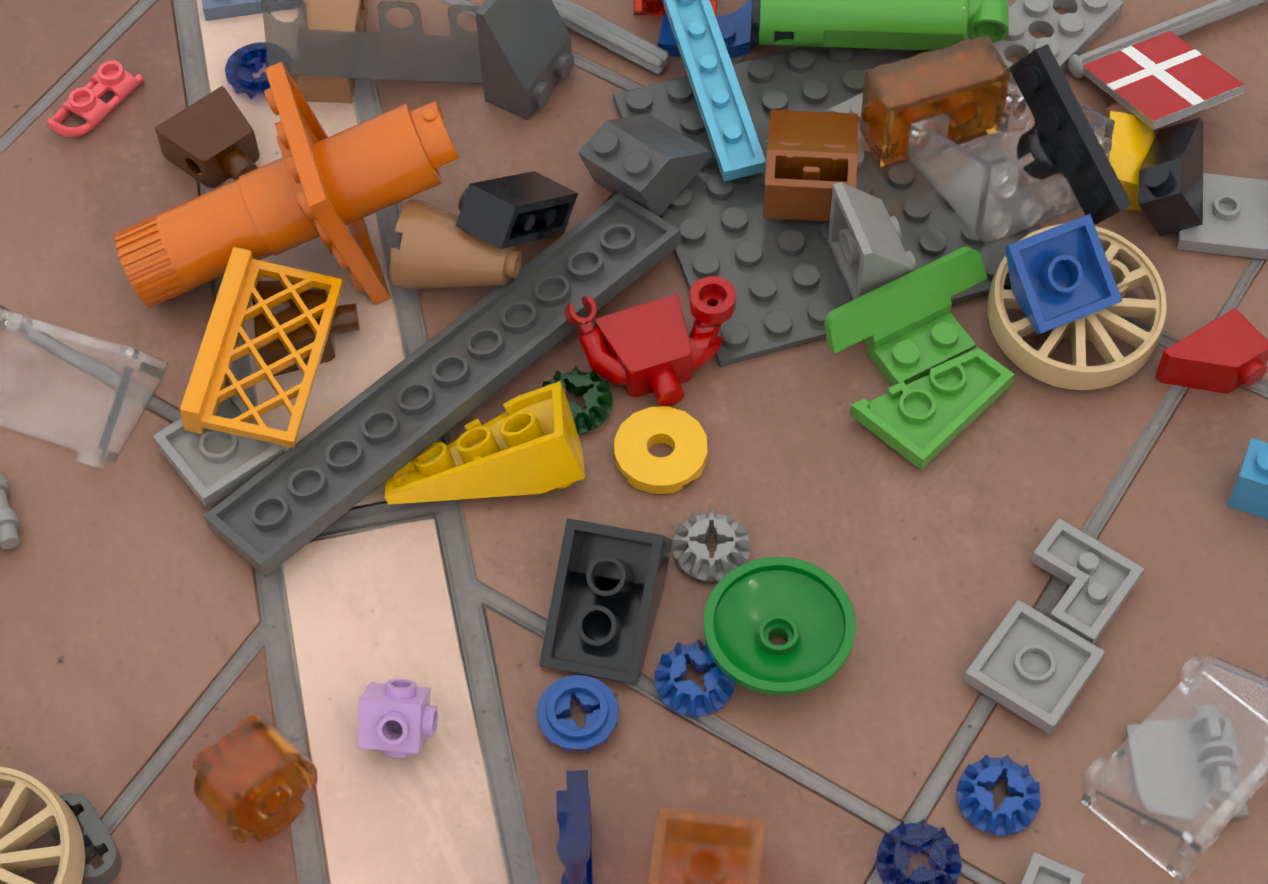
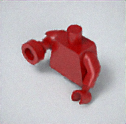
(649, 343)

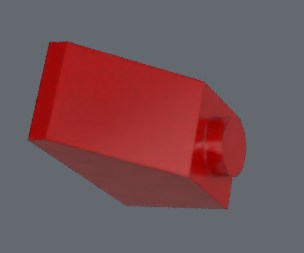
(1217, 356)

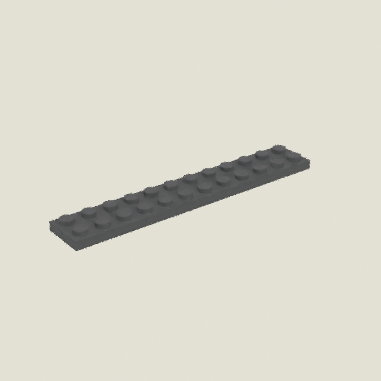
(438, 384)

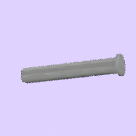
(612, 36)

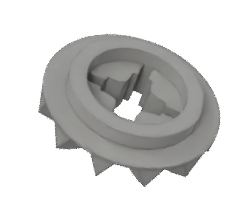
(693, 554)

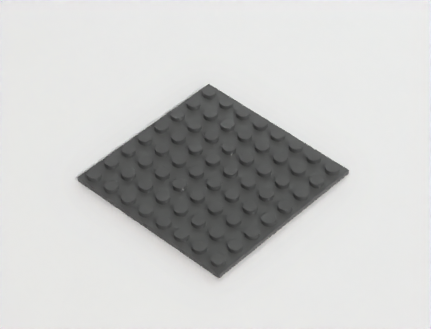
(786, 266)

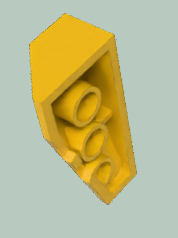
(514, 454)

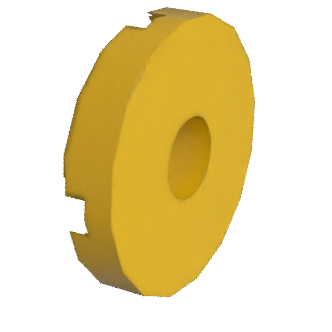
(654, 427)

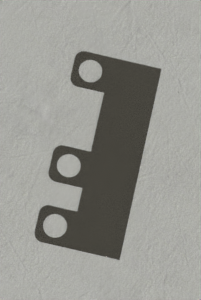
(373, 55)

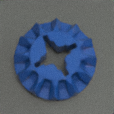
(685, 696)
(591, 697)
(977, 803)

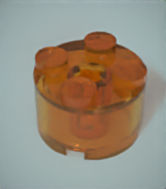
(253, 780)

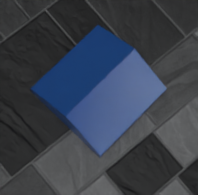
(1061, 274)

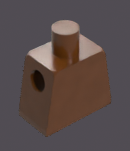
(210, 140)
(344, 320)

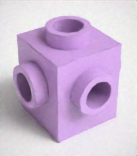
(396, 717)

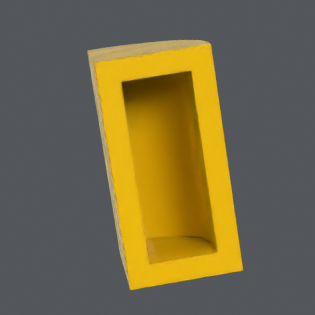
(1129, 148)

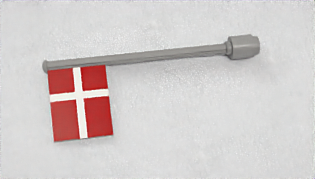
(1159, 72)

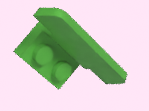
(910, 319)

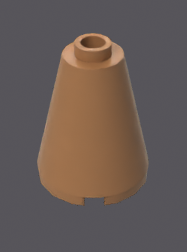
(443, 255)

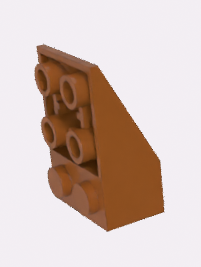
(804, 161)

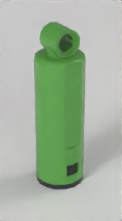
(877, 23)

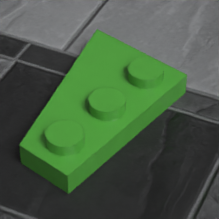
(935, 409)

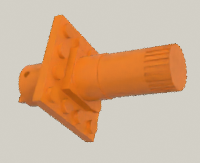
(311, 192)

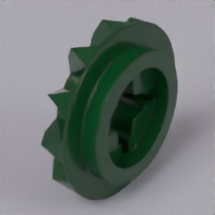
(596, 398)

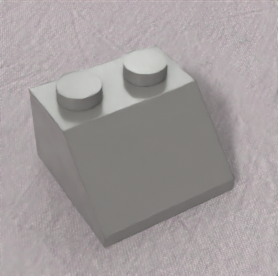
(866, 241)

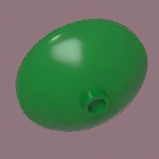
(784, 601)

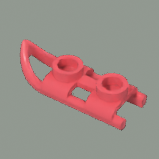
(86, 101)

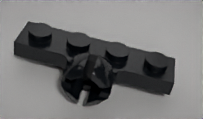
(1064, 139)

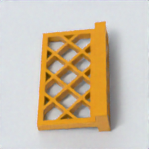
(221, 341)

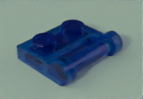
(575, 829)

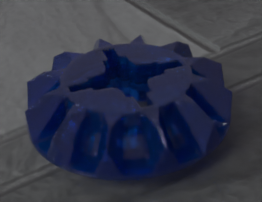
(243, 64)
(894, 861)

